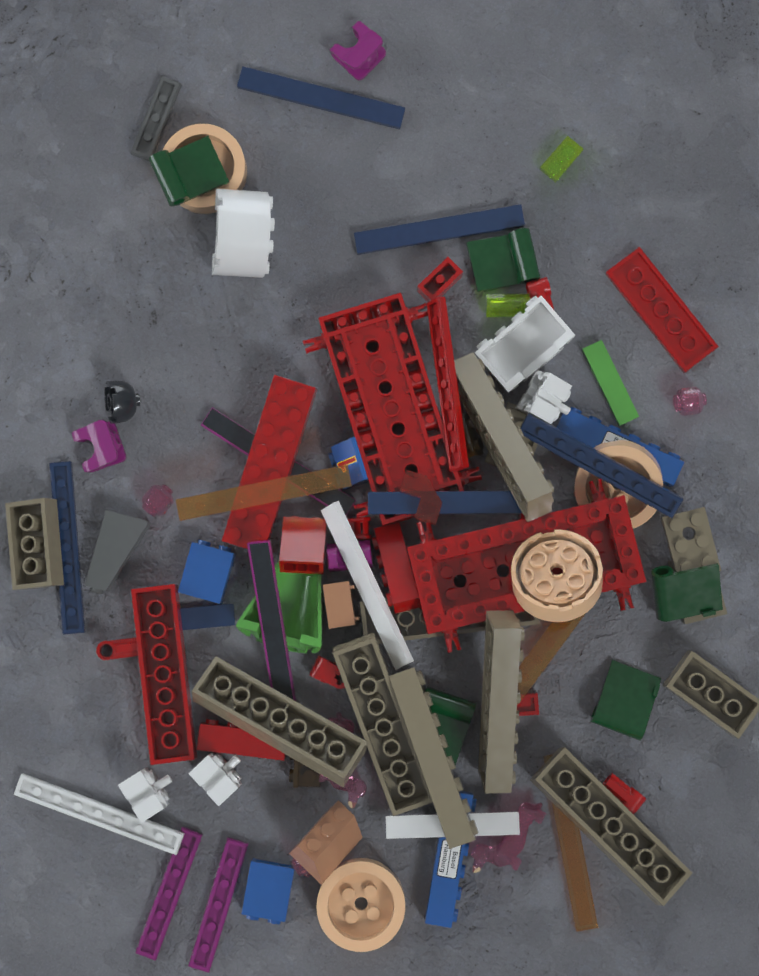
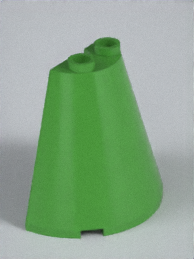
(300, 611)

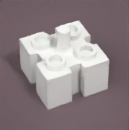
(545, 397)
(217, 776)
(146, 793)

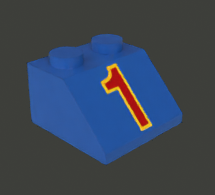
(348, 453)

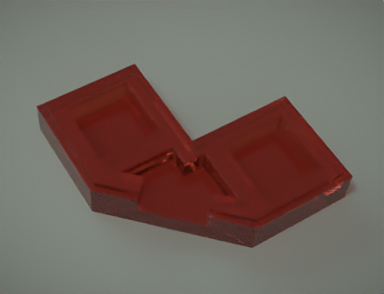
(421, 487)

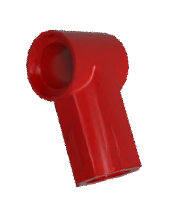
(540, 288)
(121, 648)
(626, 795)

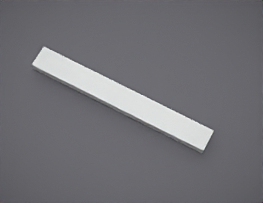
(367, 585)
(98, 814)

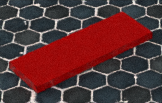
(661, 310)

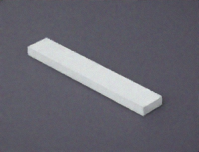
(429, 825)

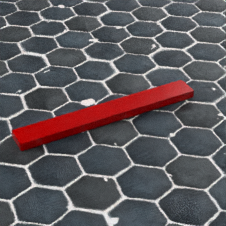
(447, 384)

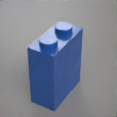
(207, 571)
(268, 891)

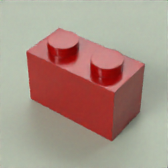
(440, 280)

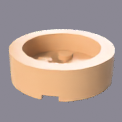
(229, 154)
(633, 457)
(562, 595)
(367, 927)

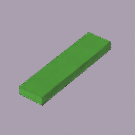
(610, 383)

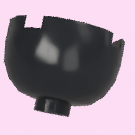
(121, 401)

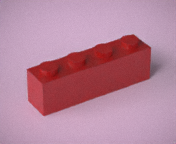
(397, 568)
(233, 740)

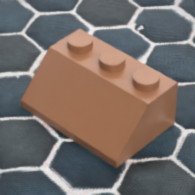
(328, 842)

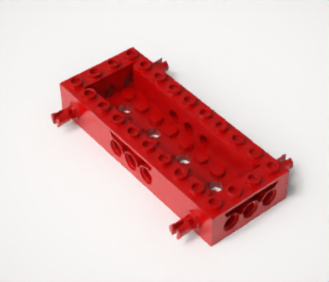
(407, 403)
(480, 552)

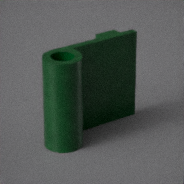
(188, 171)
(503, 260)
(686, 592)
(626, 700)
(454, 718)

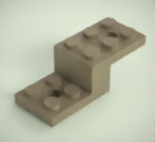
(691, 553)

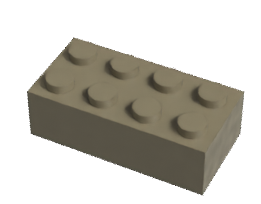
(34, 544)
(712, 694)

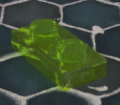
(561, 159)
(505, 304)

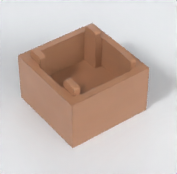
(339, 604)

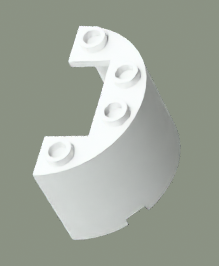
(242, 233)
(525, 344)

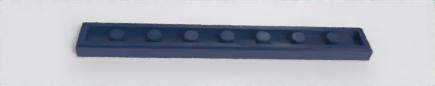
(321, 97)
(439, 229)
(600, 465)
(452, 503)
(71, 592)

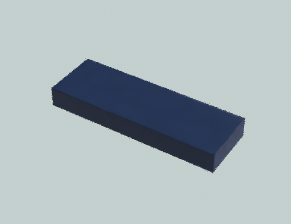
(208, 616)

